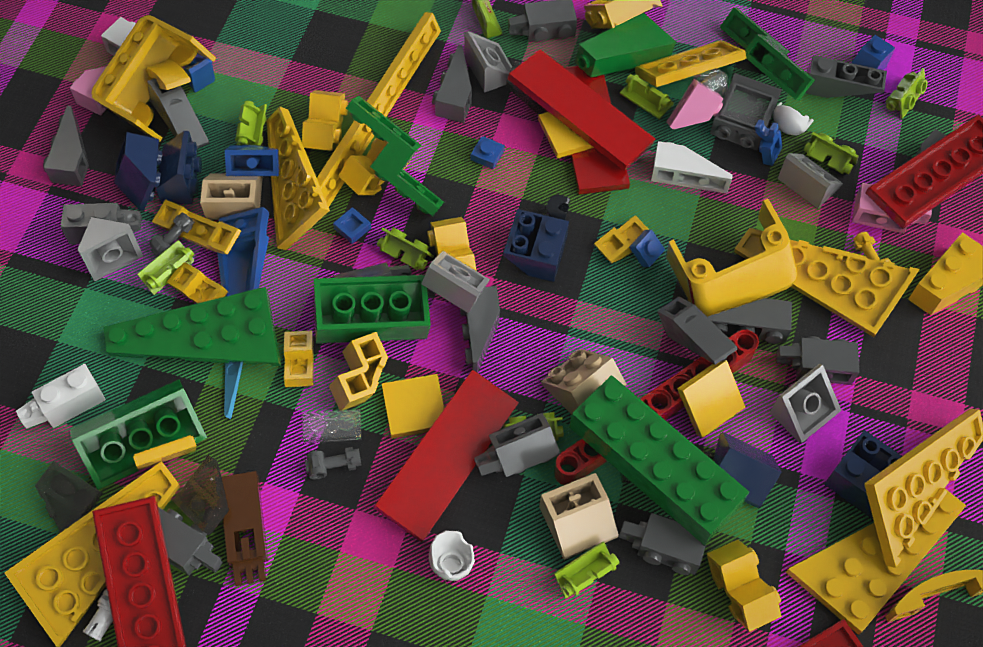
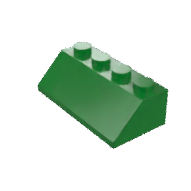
(365, 305)
(147, 422)

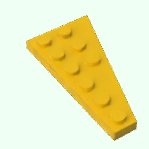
(296, 191)
(842, 281)
(916, 483)
(67, 571)
(852, 573)

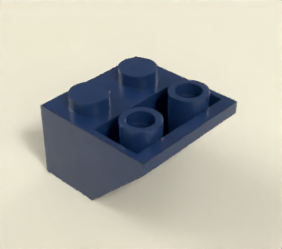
(137, 168)
(179, 170)
(536, 244)
(861, 463)

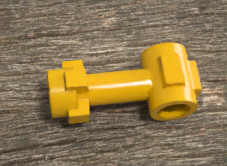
(864, 243)

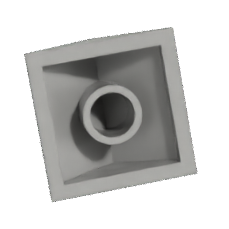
(486, 61)
(808, 179)
(108, 247)
(454, 281)
(806, 404)

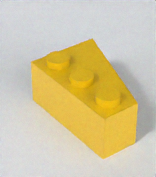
(951, 277)

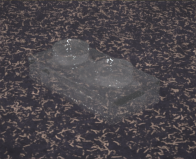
(332, 426)

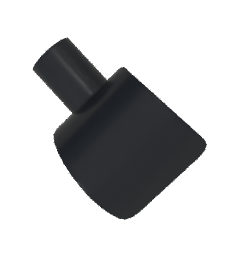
(558, 207)

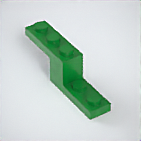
(767, 54)
(395, 156)

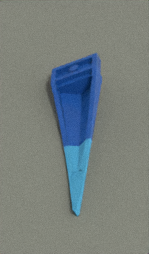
(240, 273)

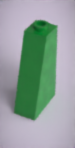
(624, 47)

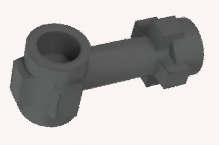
(160, 243)
(317, 464)

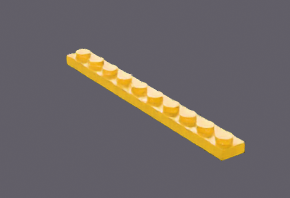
(382, 99)

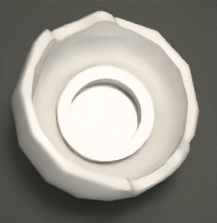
(790, 120)
(451, 556)

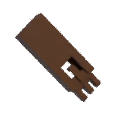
(245, 514)

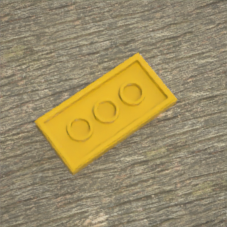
(689, 63)

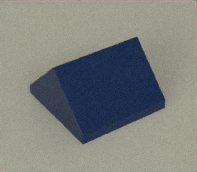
(748, 466)

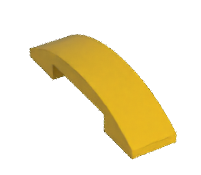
(204, 232)
(913, 602)

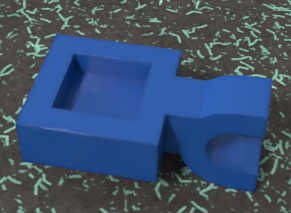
(771, 142)

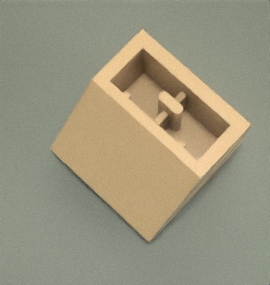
(229, 194)
(580, 377)
(579, 515)

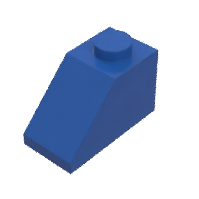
(874, 54)
(251, 161)

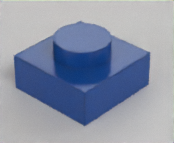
(487, 152)
(352, 225)
(647, 248)

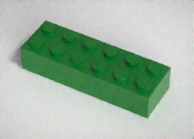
(658, 459)

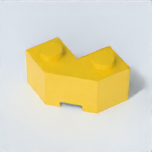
(325, 120)
(359, 174)
(452, 238)
(366, 360)
(737, 572)

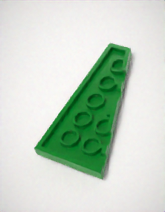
(210, 331)

